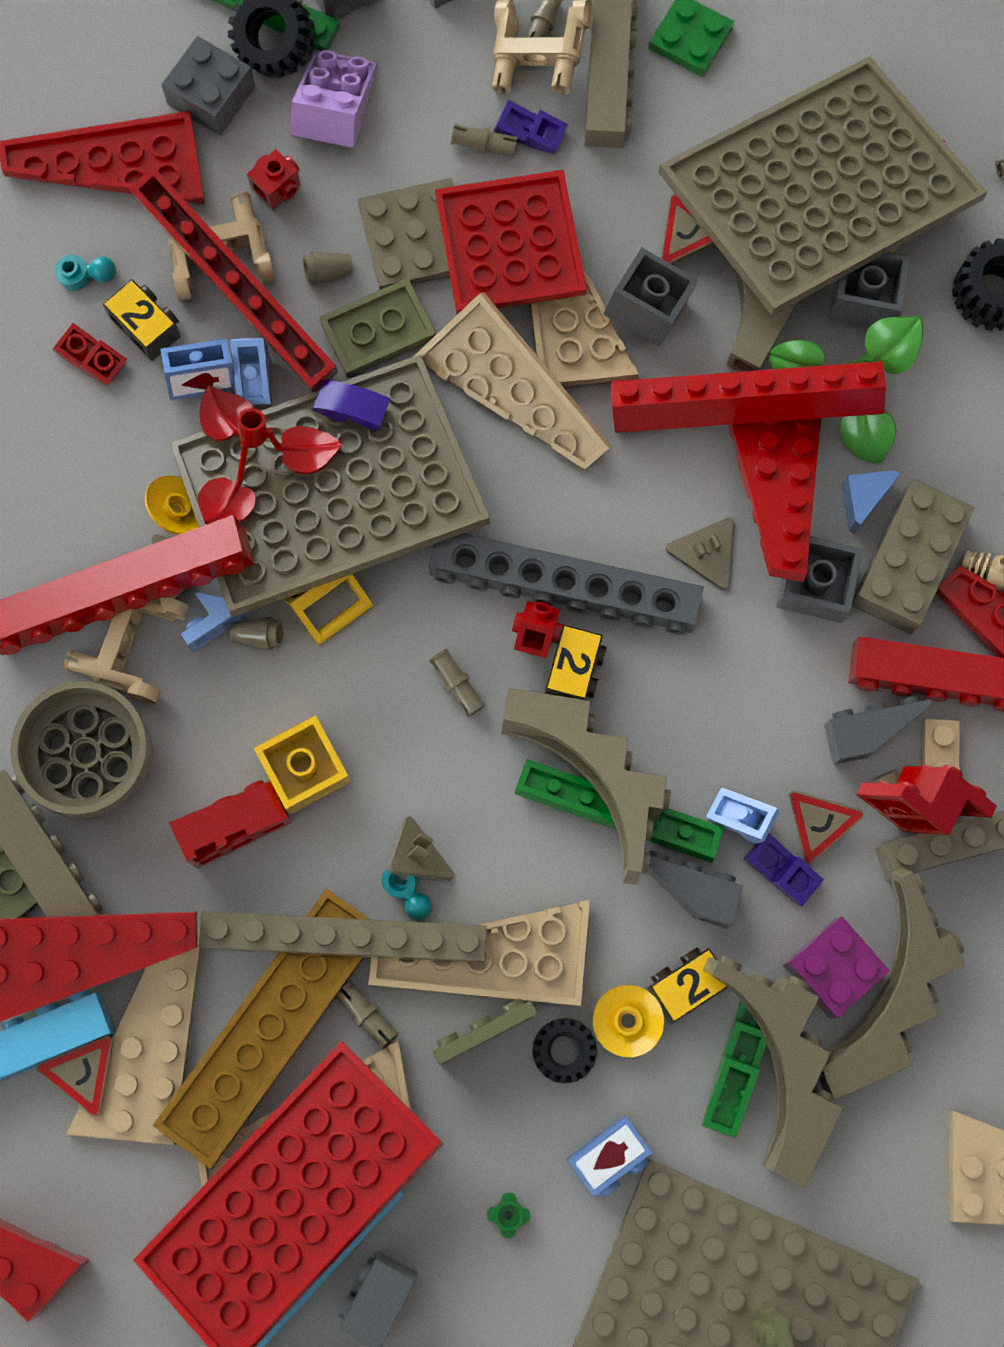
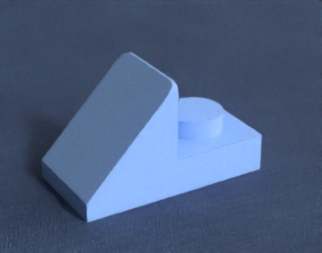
(251, 369)
(201, 630)
(742, 815)

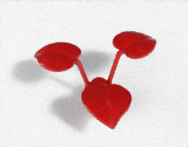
(228, 414)

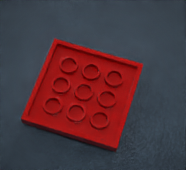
(511, 240)

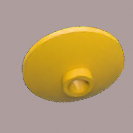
(170, 505)
(609, 1026)

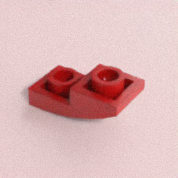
(89, 354)

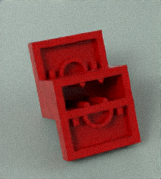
(927, 799)

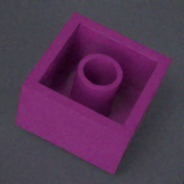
(837, 967)

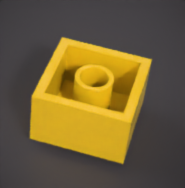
(302, 765)

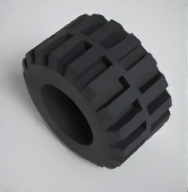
(289, 52)
(971, 291)

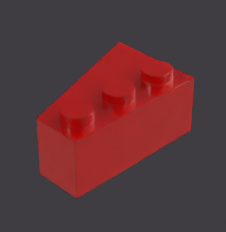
(229, 823)
(33, 1270)

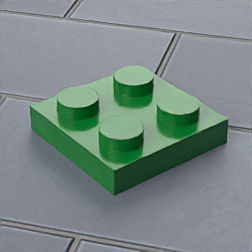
(691, 35)

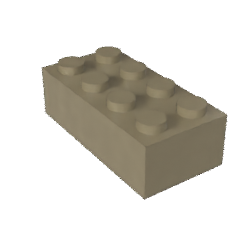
(912, 556)

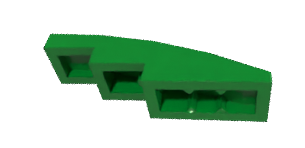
(735, 1074)

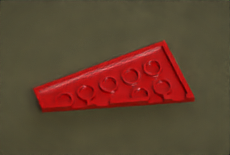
(110, 155)
(779, 479)
(68, 954)

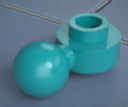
(101, 269)
(417, 905)

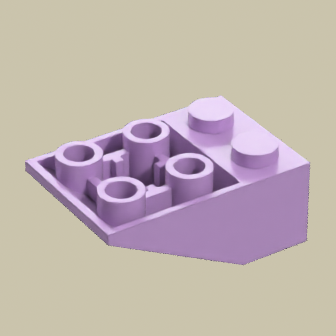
(332, 98)

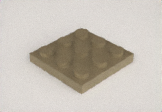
(405, 234)

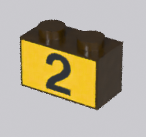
(141, 319)
(574, 663)
(686, 986)

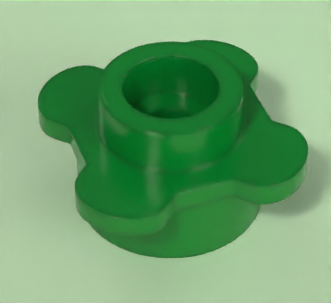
(508, 1204)

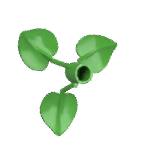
(887, 340)

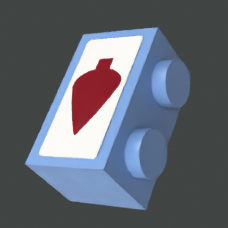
(195, 366)
(610, 1157)

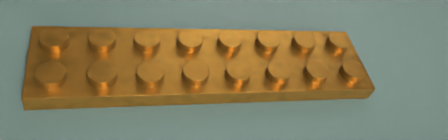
(256, 1044)

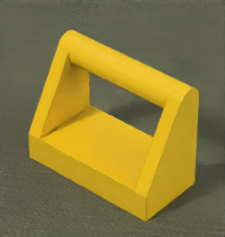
(303, 600)

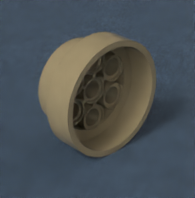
(60, 712)

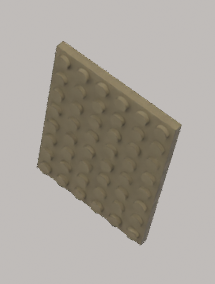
(821, 184)
(365, 507)
(702, 1262)

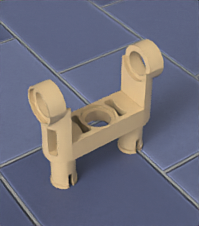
(541, 51)
(236, 235)
(109, 665)

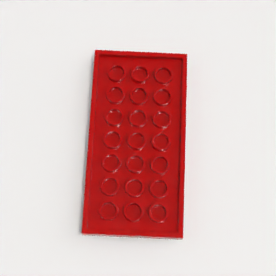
(287, 1203)

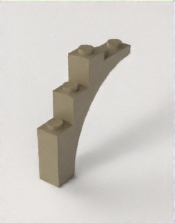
(756, 331)
(567, 730)
(922, 954)
(803, 1110)

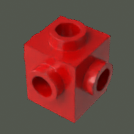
(274, 178)
(537, 628)

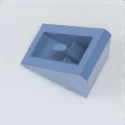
(863, 494)

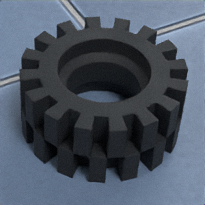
(584, 1040)

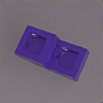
(532, 130)
(351, 402)
(784, 870)

